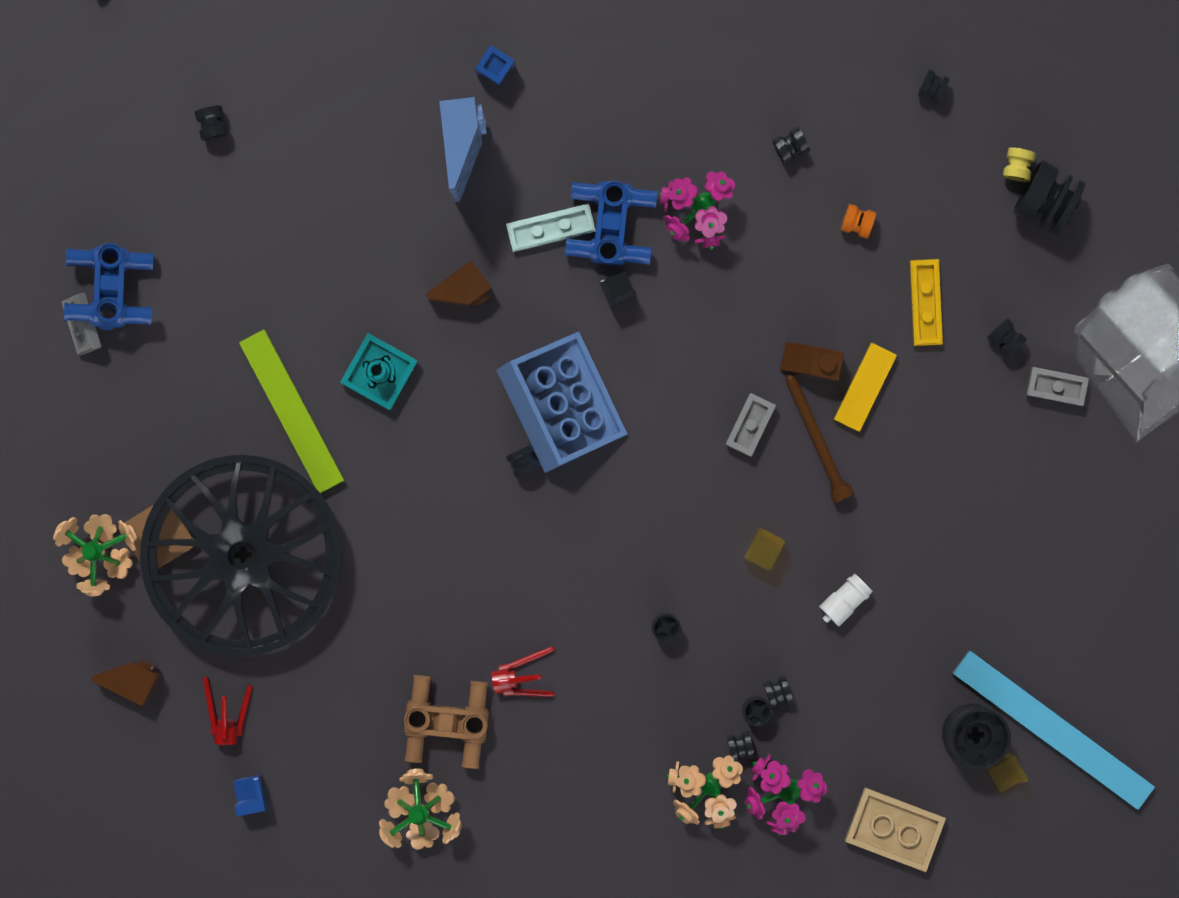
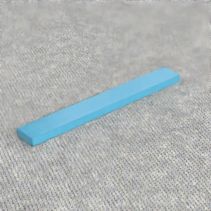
(1053, 730)

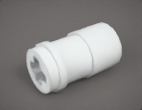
(845, 600)

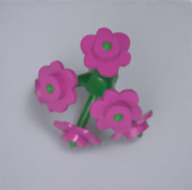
(703, 205)
(777, 781)

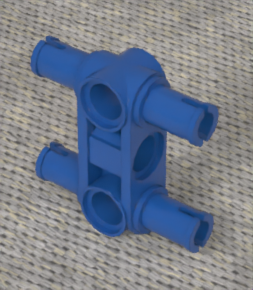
(611, 223)
(108, 286)

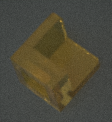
(764, 549)
(1007, 773)

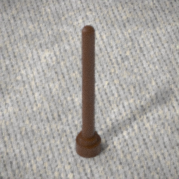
(839, 488)

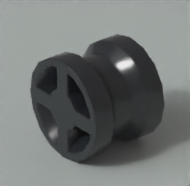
(933, 86)
(523, 461)
(778, 692)
(740, 746)

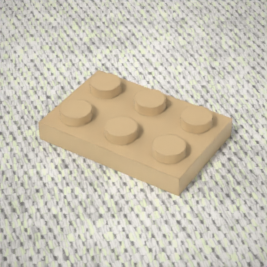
(895, 829)

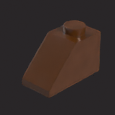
(462, 288)
(812, 361)
(131, 681)

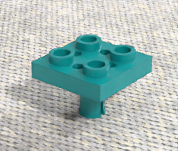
(378, 371)

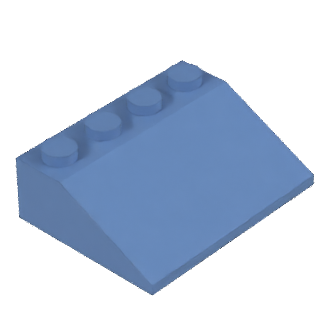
(462, 134)
(561, 401)

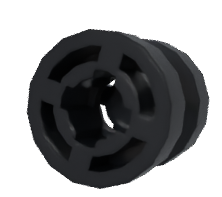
(212, 125)
(785, 149)
(1006, 338)
(669, 627)
(759, 714)

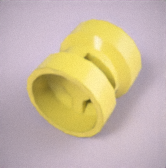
(1019, 163)

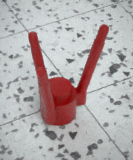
(505, 680)
(224, 729)

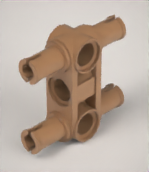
(446, 721)

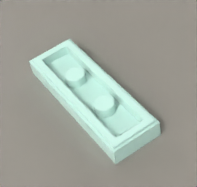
(550, 227)

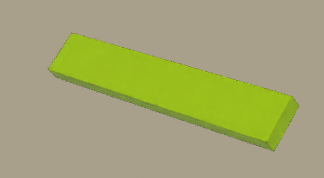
(291, 411)

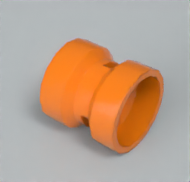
(852, 218)

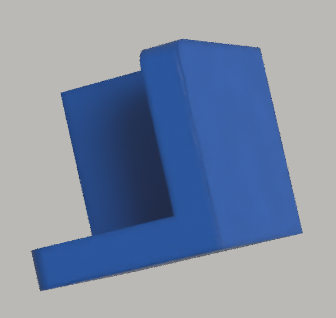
(494, 65)
(250, 795)

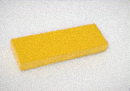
(926, 302)
(865, 387)

